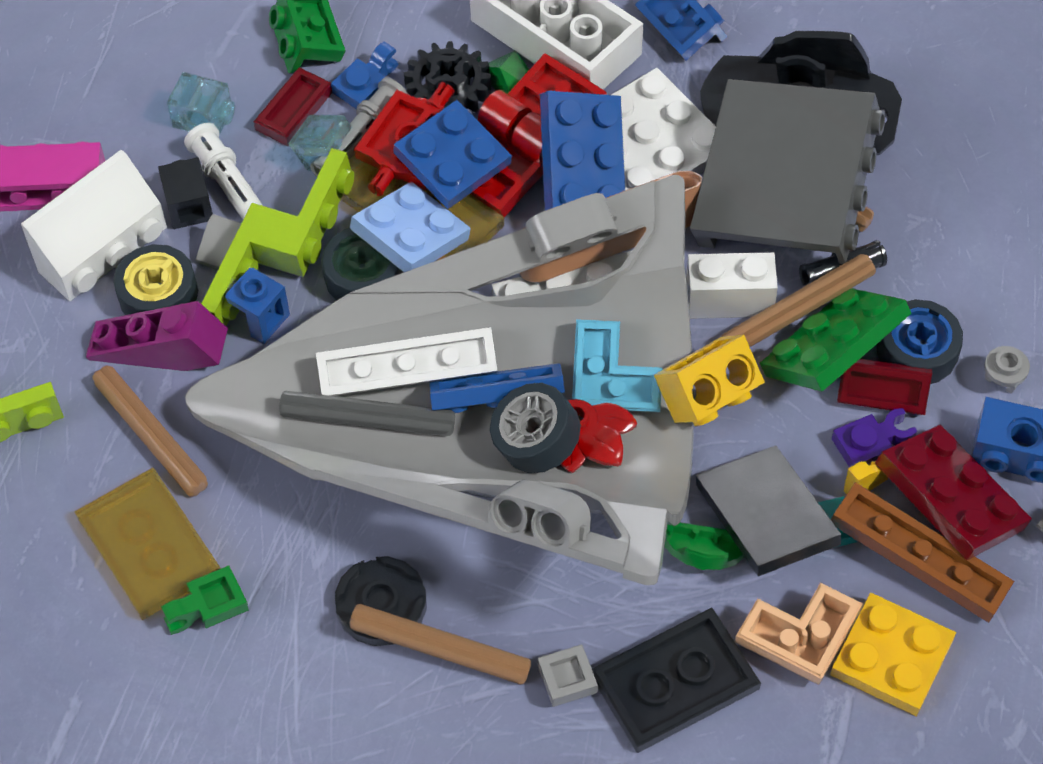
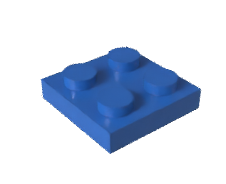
(452, 154)

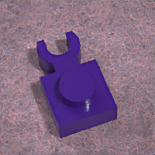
(866, 438)

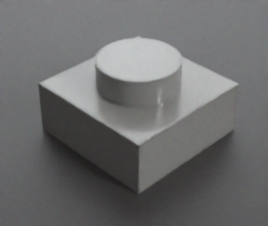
(567, 675)

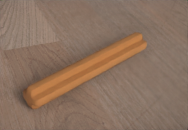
(805, 300)
(150, 431)
(440, 644)

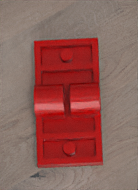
(516, 125)

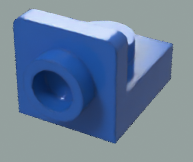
(262, 302)

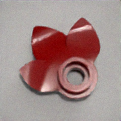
(599, 434)

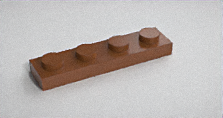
(921, 552)

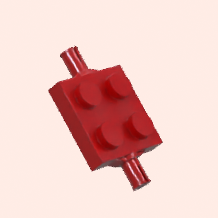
(396, 120)

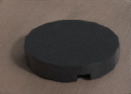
(383, 585)

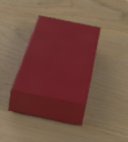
(292, 104)
(885, 386)

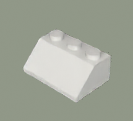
(93, 226)

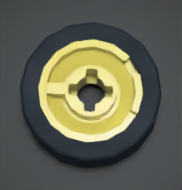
(145, 267)

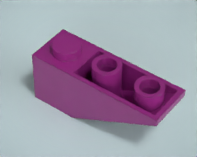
(162, 338)

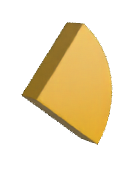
(865, 475)

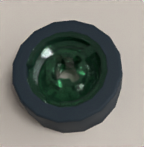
(342, 262)

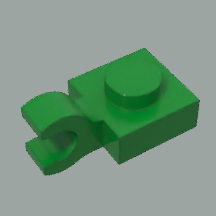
(210, 597)

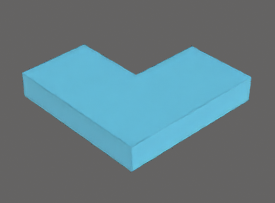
(599, 377)

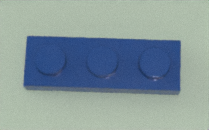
(490, 388)

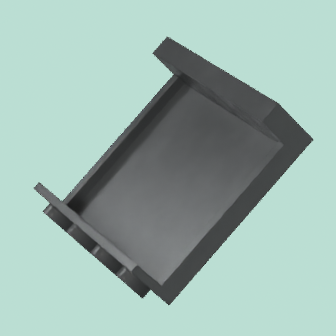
(788, 167)

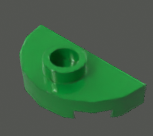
(702, 546)

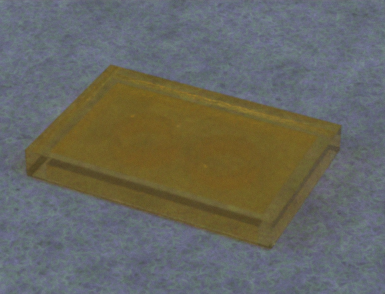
(146, 542)

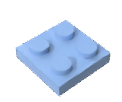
(410, 228)

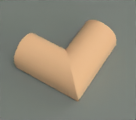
(803, 643)

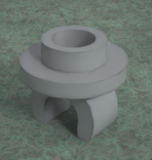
(1006, 367)

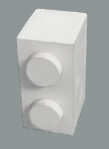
(730, 284)

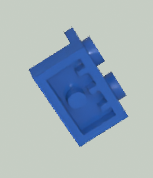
(683, 23)

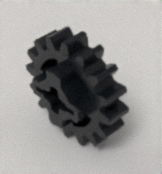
(452, 68)

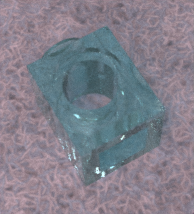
(200, 101)

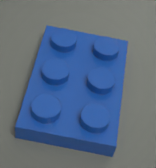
(581, 146)

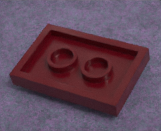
(953, 491)

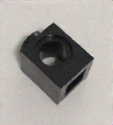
(185, 192)

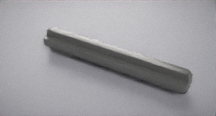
(366, 413)

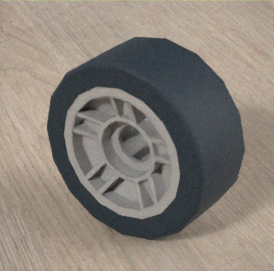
(521, 413)

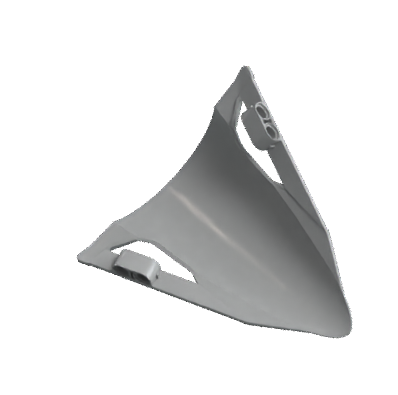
(527, 331)

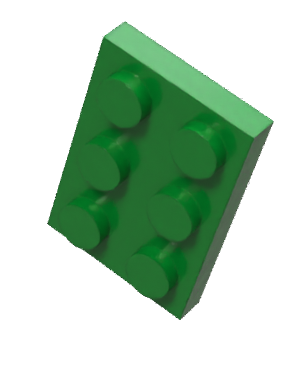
(834, 338)

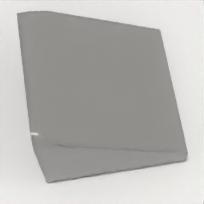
(216, 241)

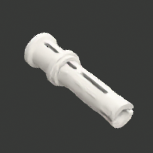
(222, 170)

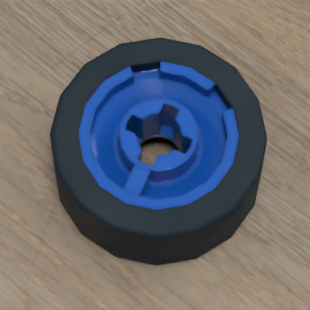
(934, 326)

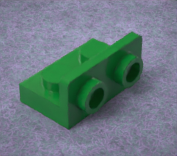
(305, 32)

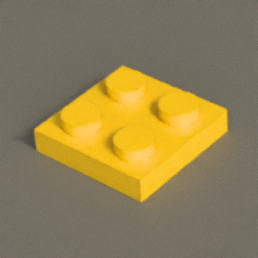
(893, 654)

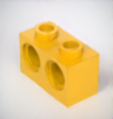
(707, 373)

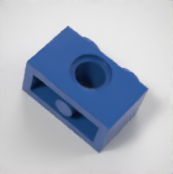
(995, 434)

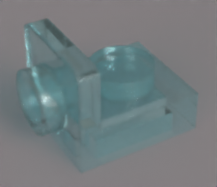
(318, 136)

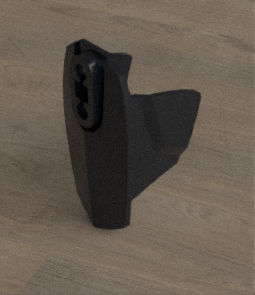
(807, 60)

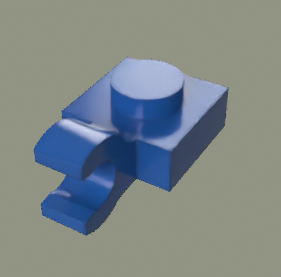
(362, 79)

